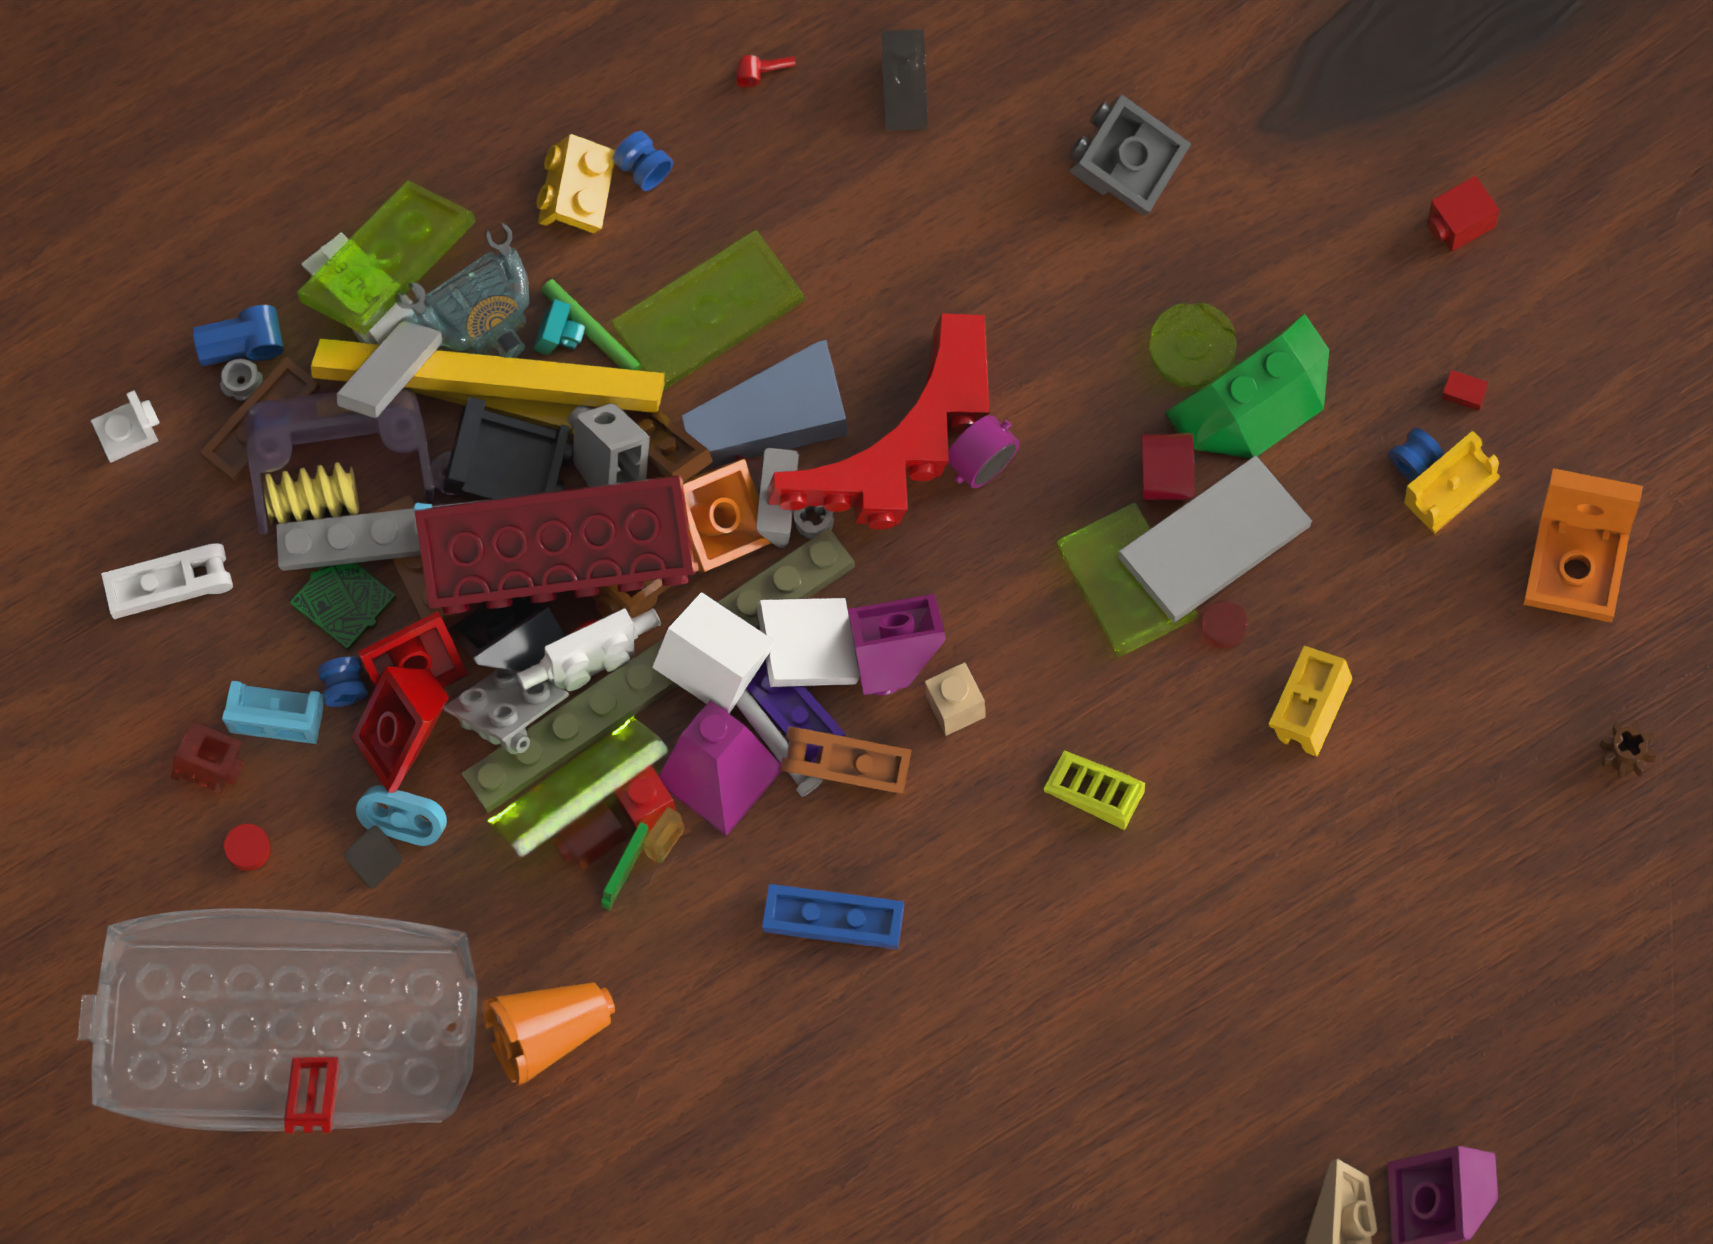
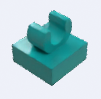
(557, 330)

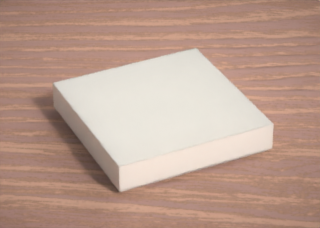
(811, 642)

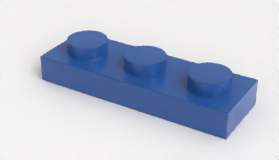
(833, 916)

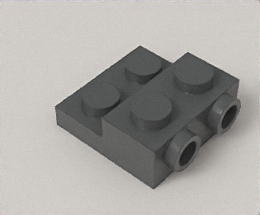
(1127, 154)

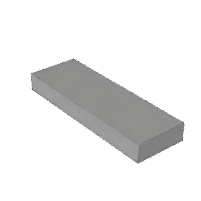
(389, 368)

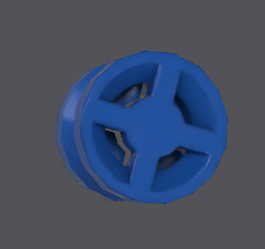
(1415, 454)
(342, 681)

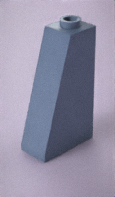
(775, 409)

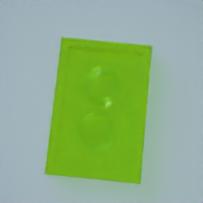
(1113, 593)

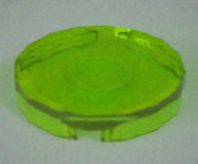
(1192, 344)

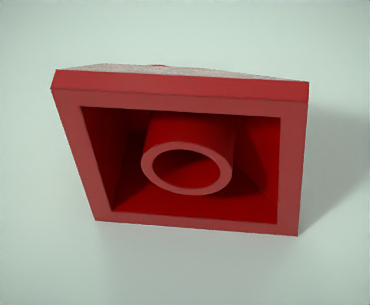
(399, 722)

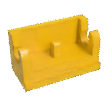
(1452, 483)
(1311, 699)

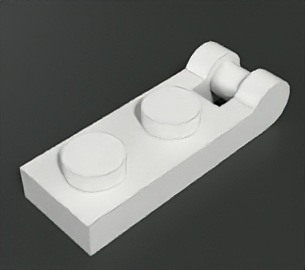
(166, 580)

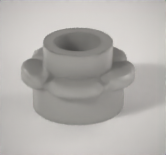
(237, 369)

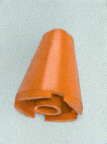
(544, 1025)

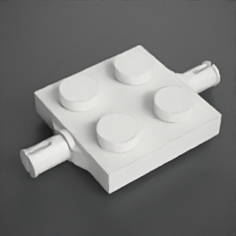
(589, 651)

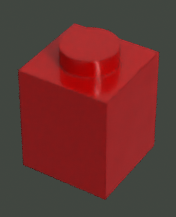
(1462, 214)
(643, 798)

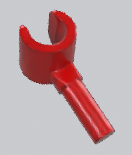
(750, 67)

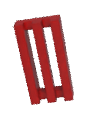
(310, 1117)

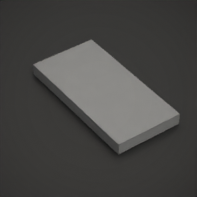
(1214, 539)

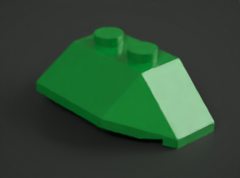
(1258, 395)

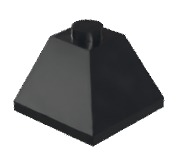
(508, 635)

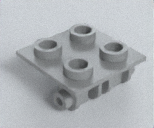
(502, 709)

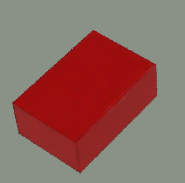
(1465, 390)

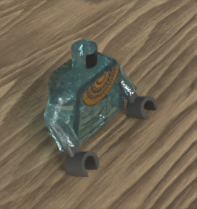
(479, 304)

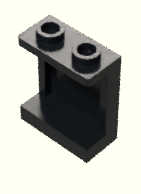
(504, 456)

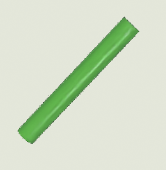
(593, 329)

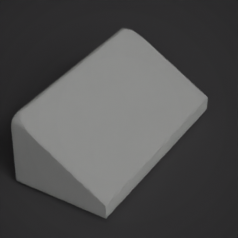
(772, 520)

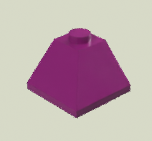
(895, 641)
(719, 768)
(1441, 1195)

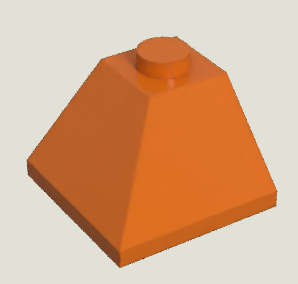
(723, 515)

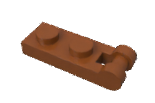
(847, 760)

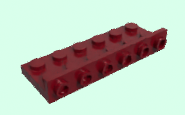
(556, 544)

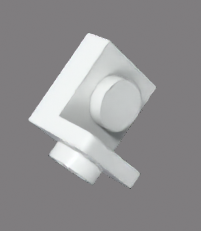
(126, 428)

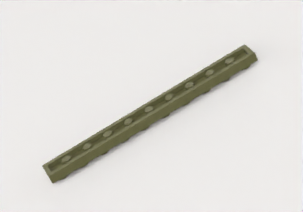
(638, 684)

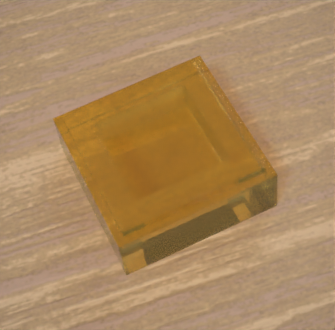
(663, 835)

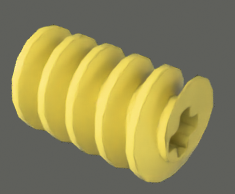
(311, 495)

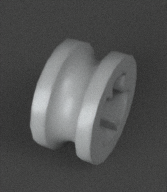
(807, 528)

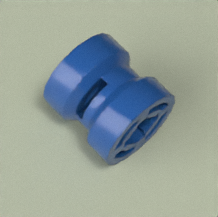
(642, 160)

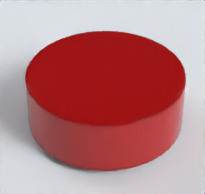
(247, 847)

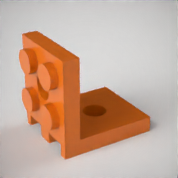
(1585, 522)

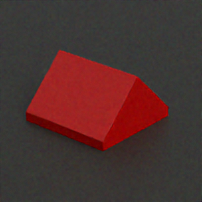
(417, 646)

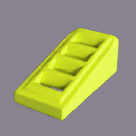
(1102, 809)

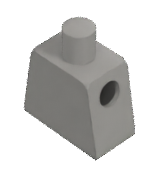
(608, 445)

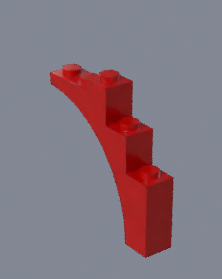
(918, 447)

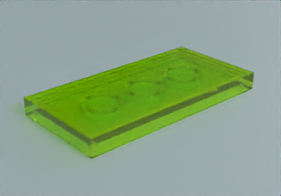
(384, 256)
(709, 309)
(578, 786)

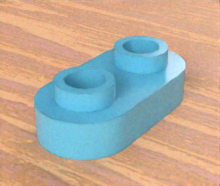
(403, 815)

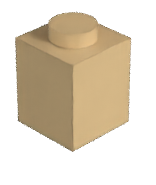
(955, 699)

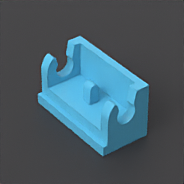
(273, 713)

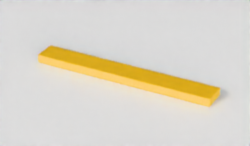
(505, 377)

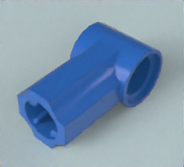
(251, 335)

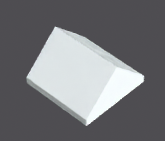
(712, 652)

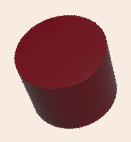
(1167, 466)

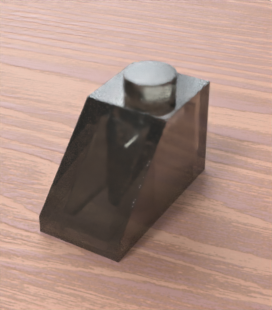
(904, 79)

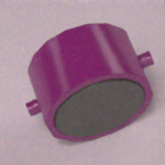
(983, 451)

